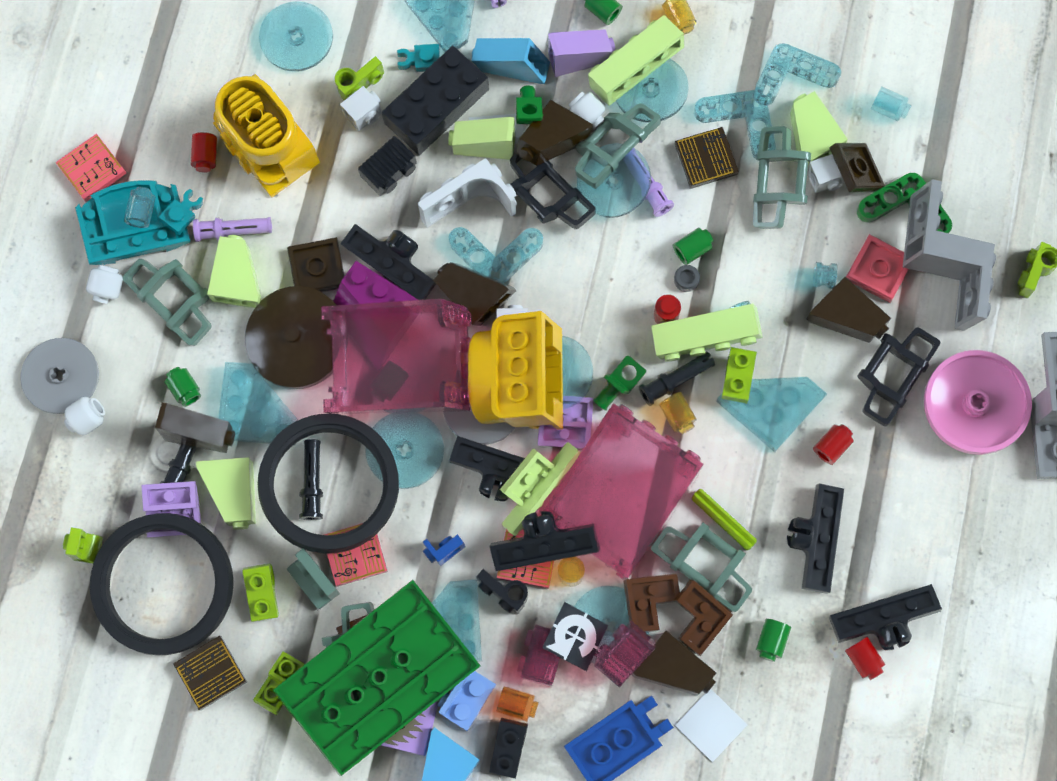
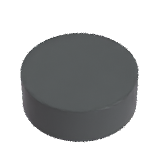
(686, 278)

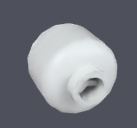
(588, 108)
(104, 283)
(84, 415)

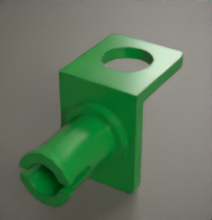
(528, 106)
(618, 384)

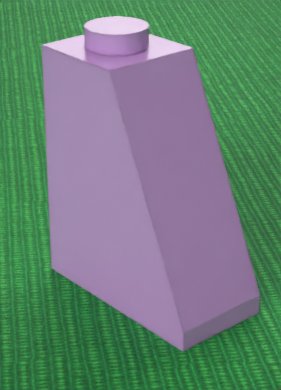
(578, 50)

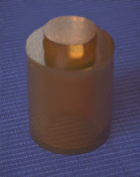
(517, 704)

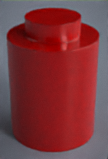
(203, 151)
(667, 309)
(834, 443)
(866, 659)

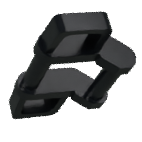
(555, 211)
(919, 365)

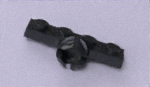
(391, 259)
(491, 463)
(819, 537)
(543, 543)
(886, 617)

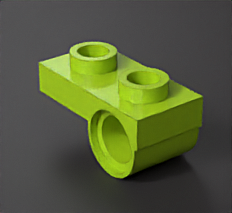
(369, 74)
(1036, 268)
(739, 375)
(82, 545)
(260, 592)

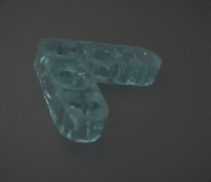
(785, 65)
(750, 113)
(491, 262)

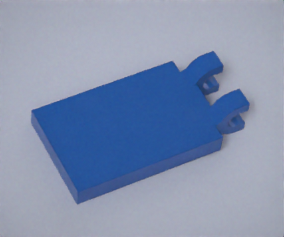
(617, 742)

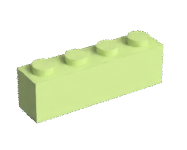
(636, 60)
(707, 332)

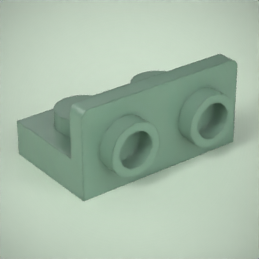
(312, 579)

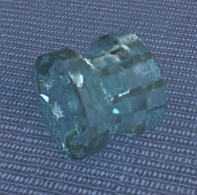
(825, 275)

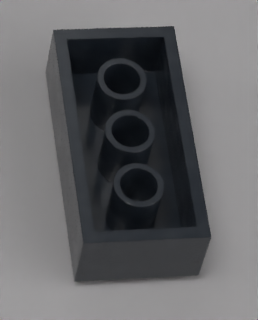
(435, 100)

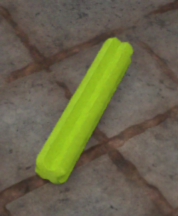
(724, 519)

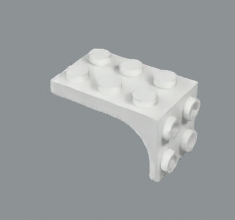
(473, 182)

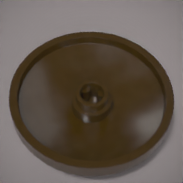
(290, 339)

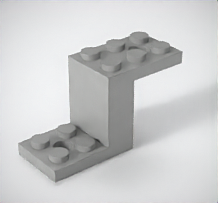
(949, 256)
(1045, 413)

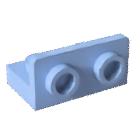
(466, 700)

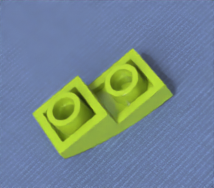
(281, 670)

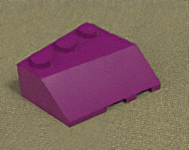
(365, 286)

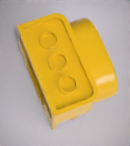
(270, 148)
(517, 372)

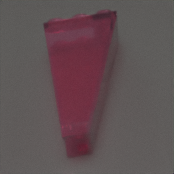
(399, 357)
(625, 485)

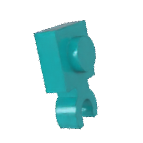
(421, 58)
(180, 215)

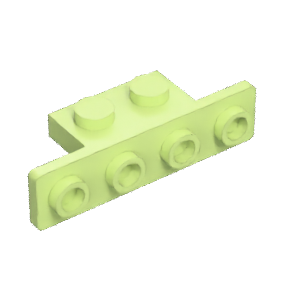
(534, 482)

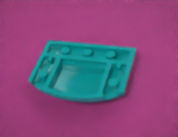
(111, 239)

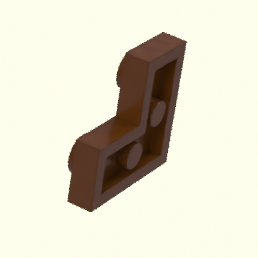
(644, 594)
(708, 616)

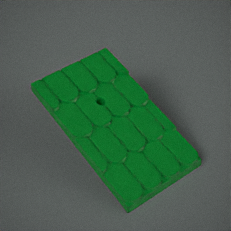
(395, 662)

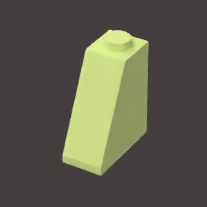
(814, 126)
(484, 138)
(233, 274)
(231, 489)

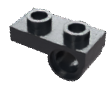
(490, 585)
(508, 748)

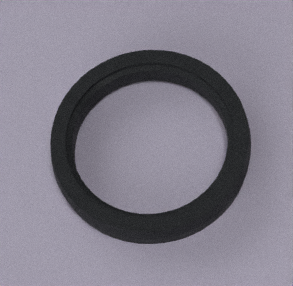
(328, 424)
(104, 564)

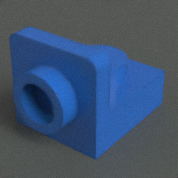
(448, 548)

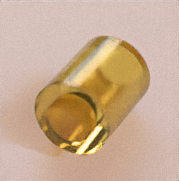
(680, 14)
(678, 413)
(571, 571)

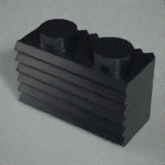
(388, 166)

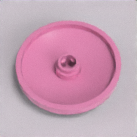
(977, 402)

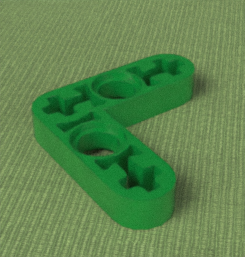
(896, 187)

